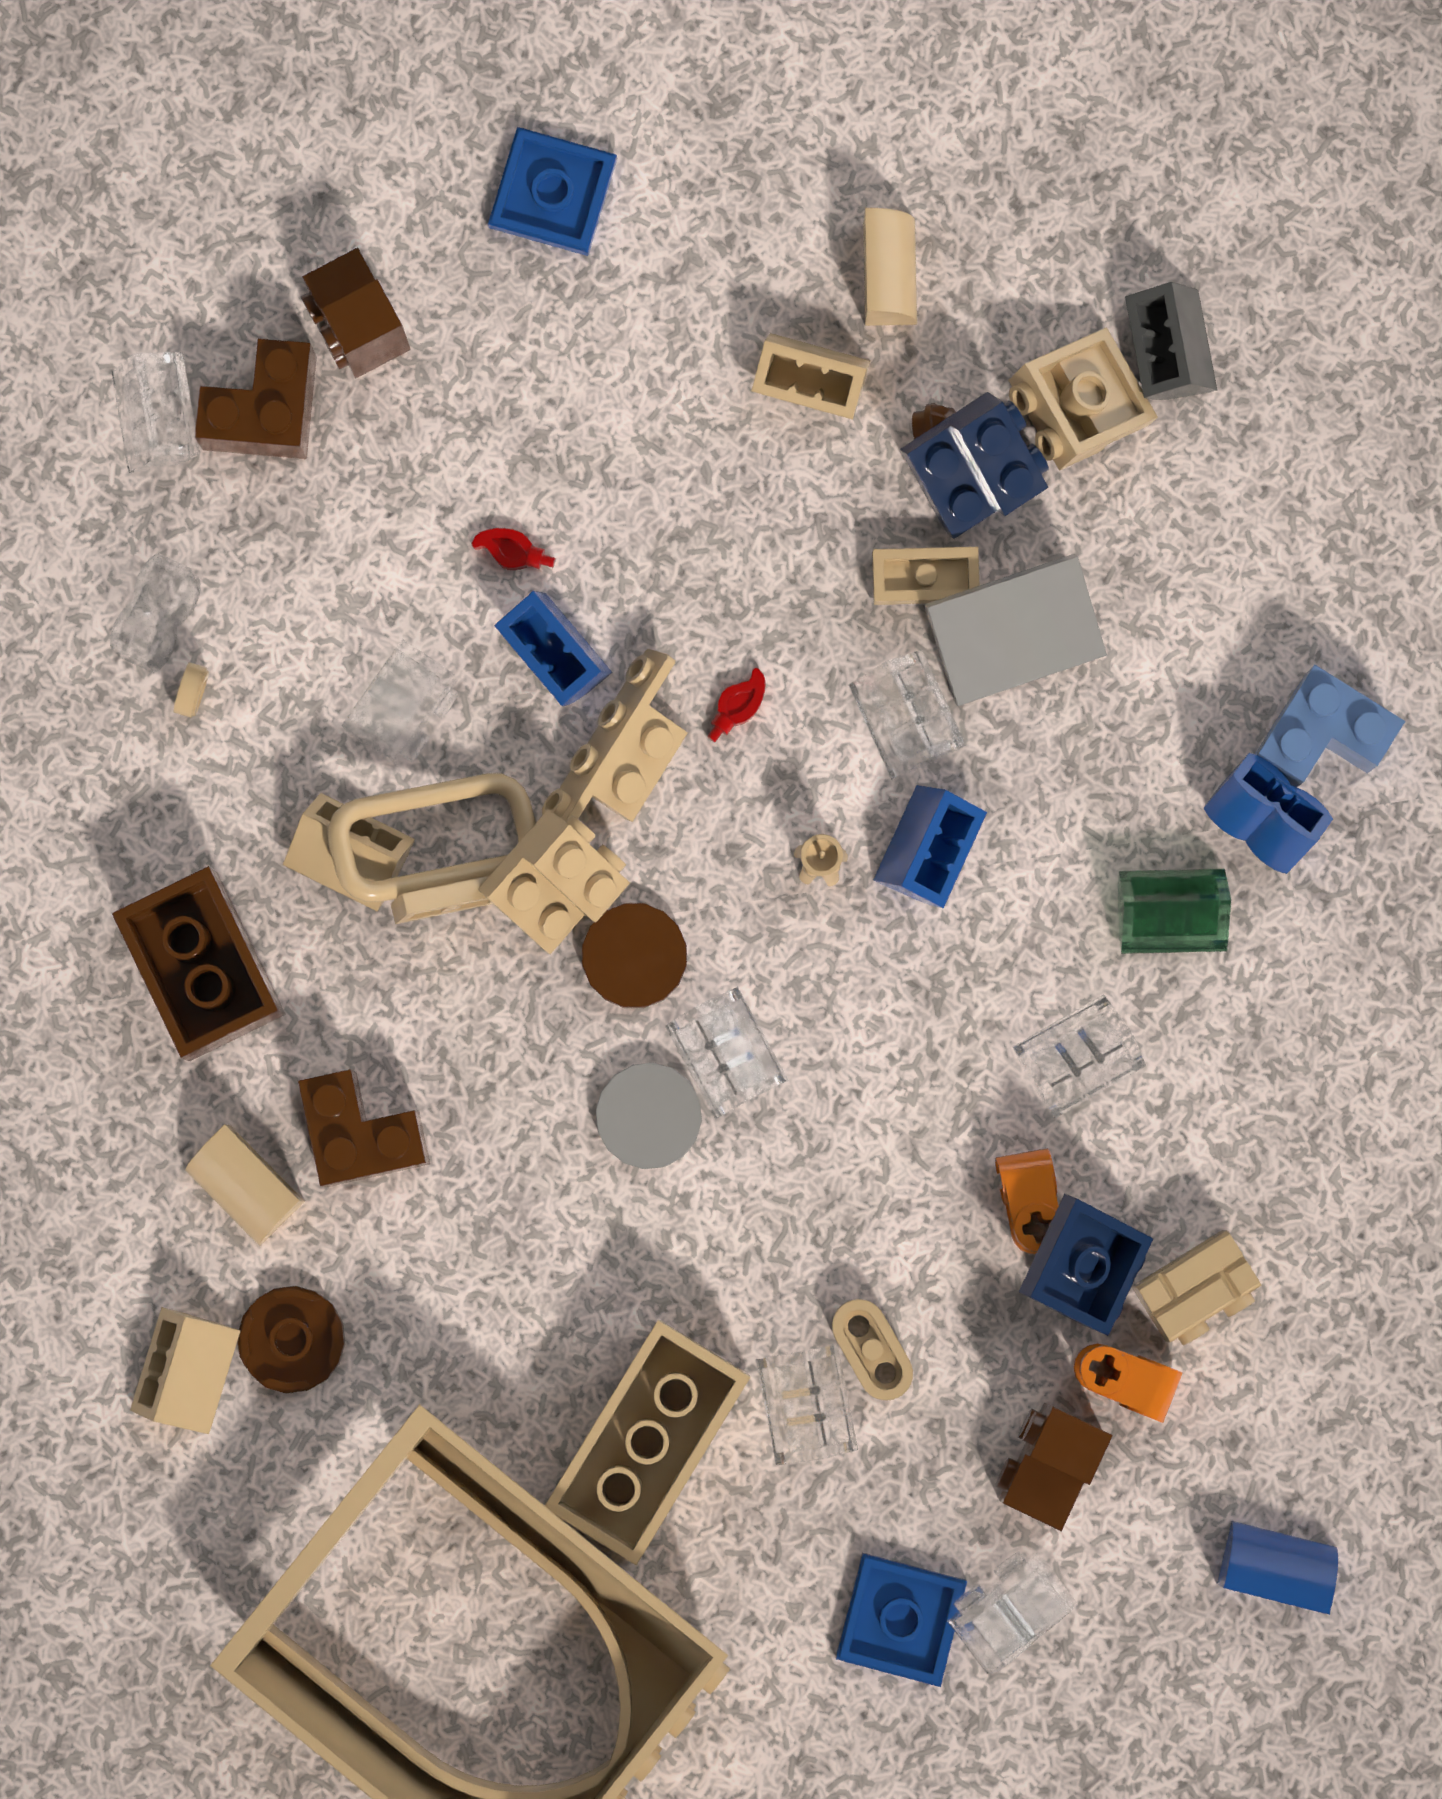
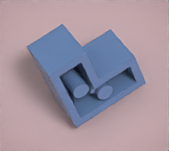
(1332, 717)

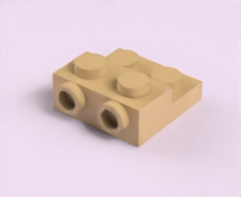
(1080, 399)
(555, 880)

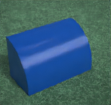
(553, 648)
(930, 845)
(1279, 1567)

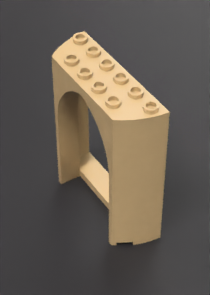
(654, 1651)

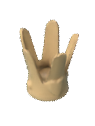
(820, 857)

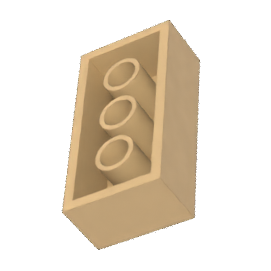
(647, 1442)

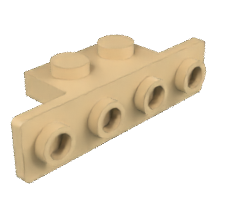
(625, 750)

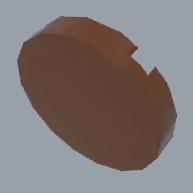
(634, 955)
(307, 1330)

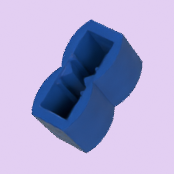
(1268, 813)

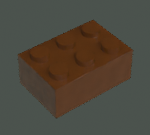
(198, 964)

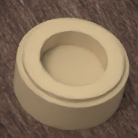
(191, 690)

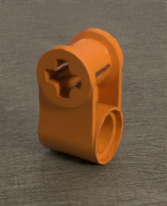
(1027, 1191)
(1135, 1381)

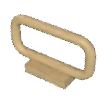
(435, 890)

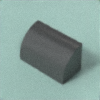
(1170, 342)

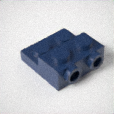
(976, 464)
(1086, 1265)

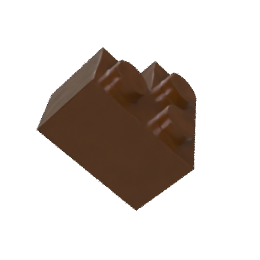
(358, 316)
(271, 416)
(346, 1143)
(1052, 1466)

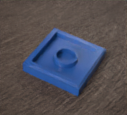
(552, 191)
(900, 1619)

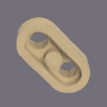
(872, 1349)

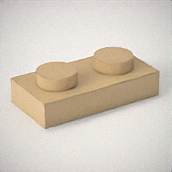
(923, 574)

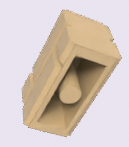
(1198, 1287)

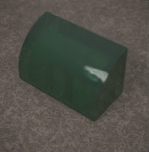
(1173, 911)

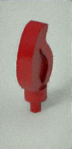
(512, 549)
(738, 704)

